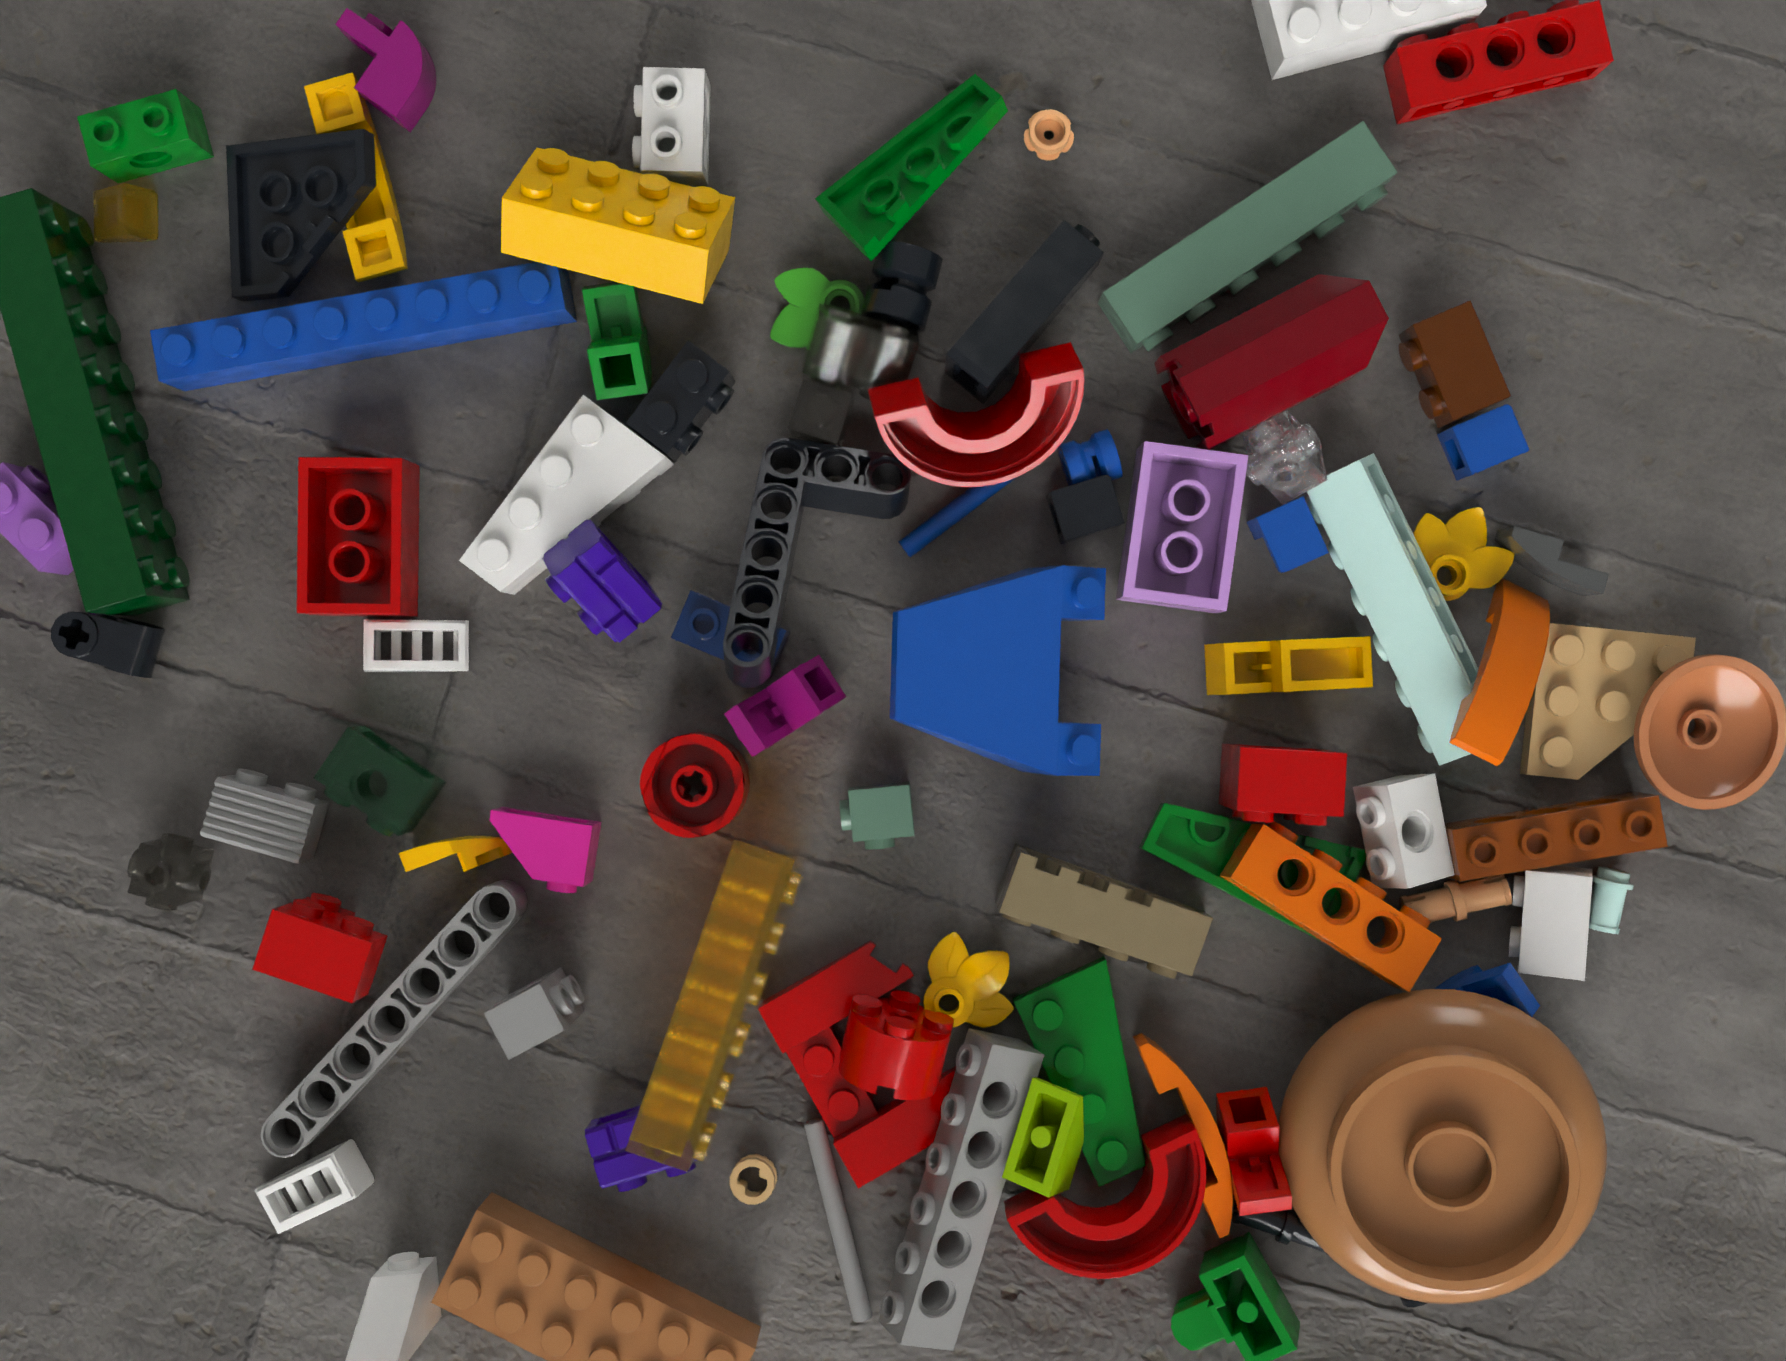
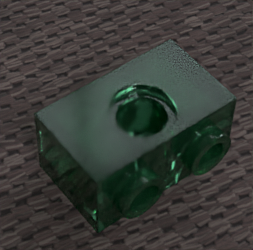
(409, 784)

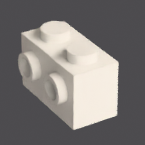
(673, 124)
(1553, 921)

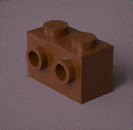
(1452, 365)

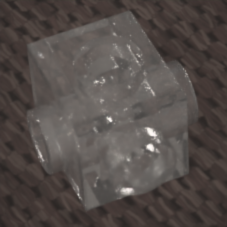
(1285, 457)

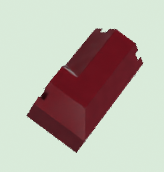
(1272, 357)

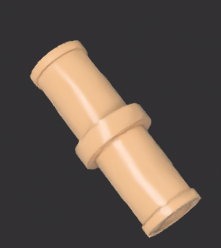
(1460, 899)

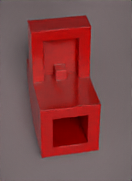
(1252, 1149)

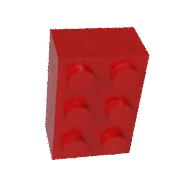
(358, 536)

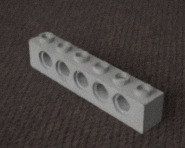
(938, 1274)

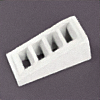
(372, 645)
(344, 1172)

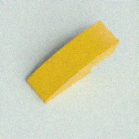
(1288, 665)

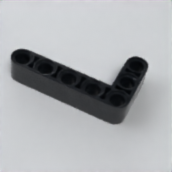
(779, 537)

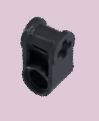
(113, 641)

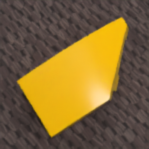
(470, 850)

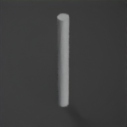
(838, 1220)

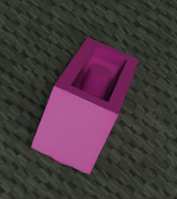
(550, 846)

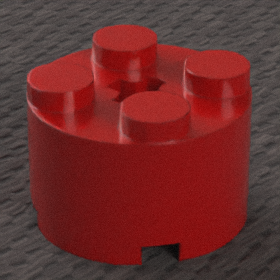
(668, 794)
(895, 1045)

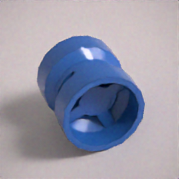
(1090, 458)

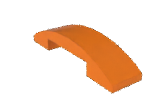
(1506, 673)
(1167, 1075)

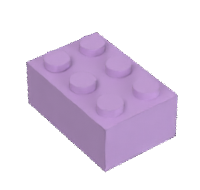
(1182, 527)

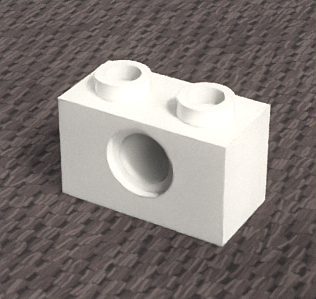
(1403, 831)

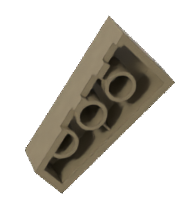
(1101, 911)

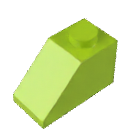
(1047, 1139)

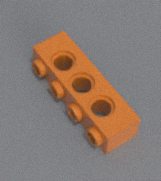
(1394, 959)

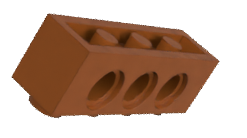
(1555, 835)

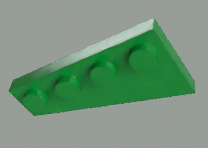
(901, 175)
(1205, 842)
(1083, 1052)

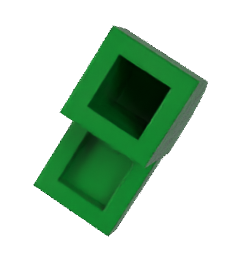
(619, 341)

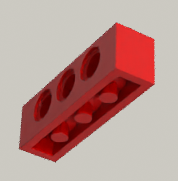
(1571, 28)

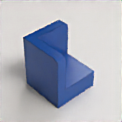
(1483, 442)
(1289, 535)

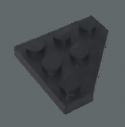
(291, 204)

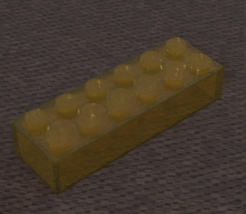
(712, 1006)

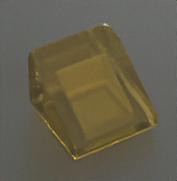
(125, 214)

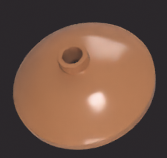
(1734, 738)

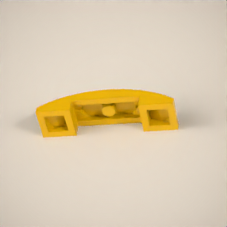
(375, 229)

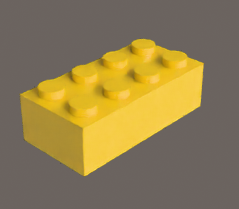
(617, 224)

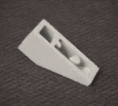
(397, 1310)

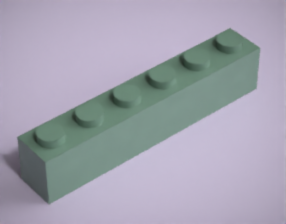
(1248, 237)

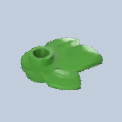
(804, 292)

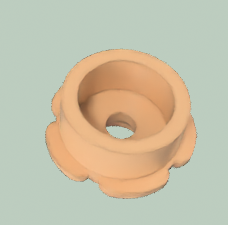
(1051, 121)

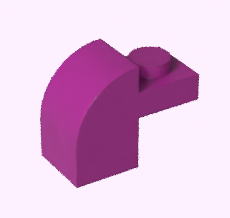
(402, 73)
(785, 705)

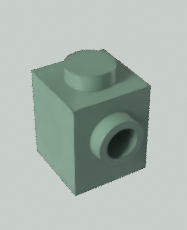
(878, 814)

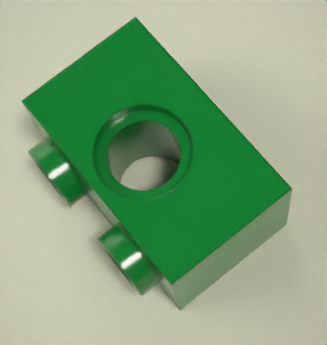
(145, 136)

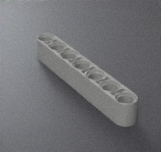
(375, 1031)

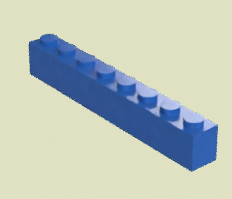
(363, 326)

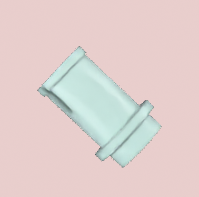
(1608, 899)

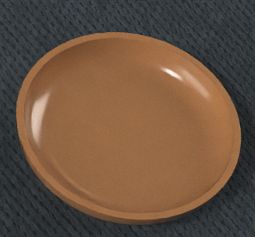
(1443, 1146)

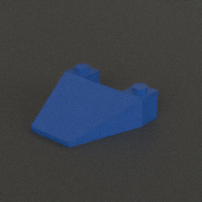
(988, 668)

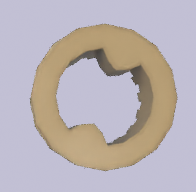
(740, 1187)

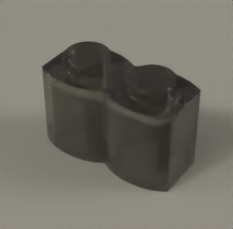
(858, 350)

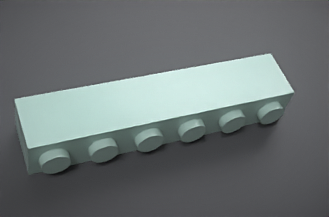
(1398, 597)

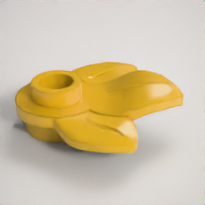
(1462, 550)
(971, 979)

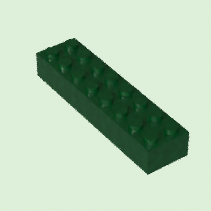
(85, 411)

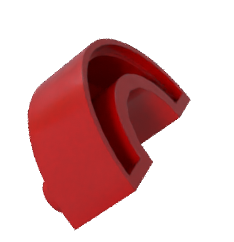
(989, 443)
(1127, 1234)

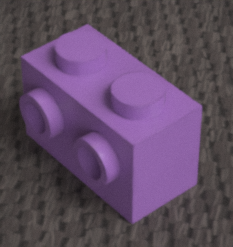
(31, 518)

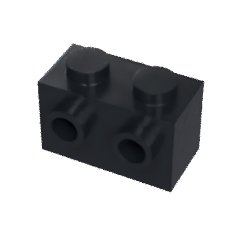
(682, 402)

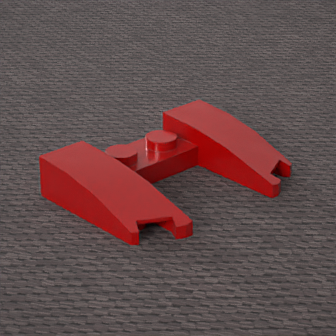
(801, 1024)

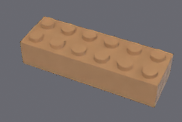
(577, 1298)

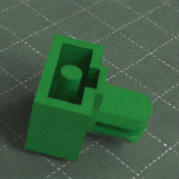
(1237, 1305)

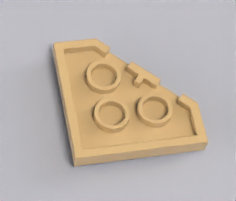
(1591, 695)

